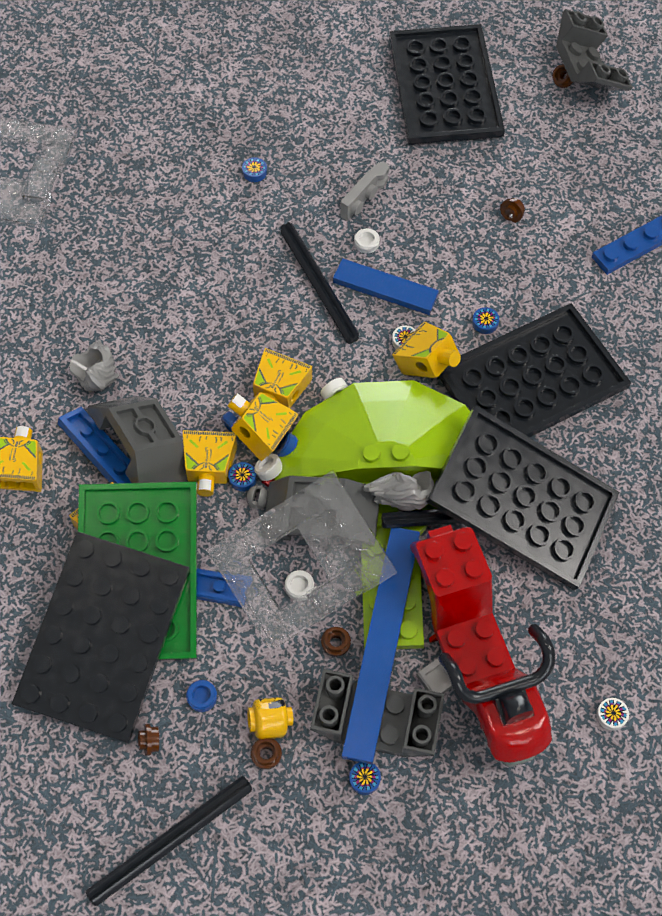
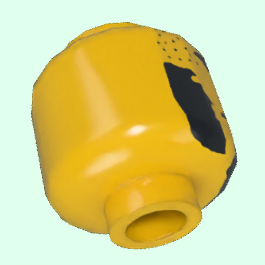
(269, 718)

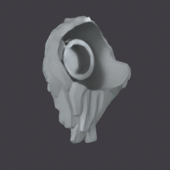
(94, 367)
(402, 490)

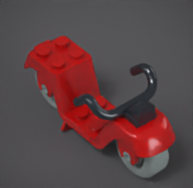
(475, 651)

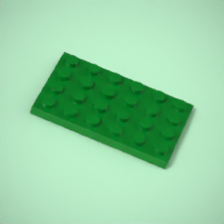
(158, 522)

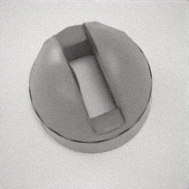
(262, 499)

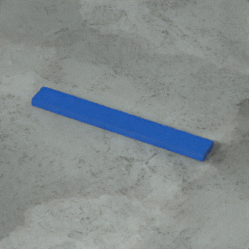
(380, 651)

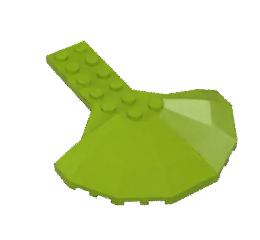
(377, 432)

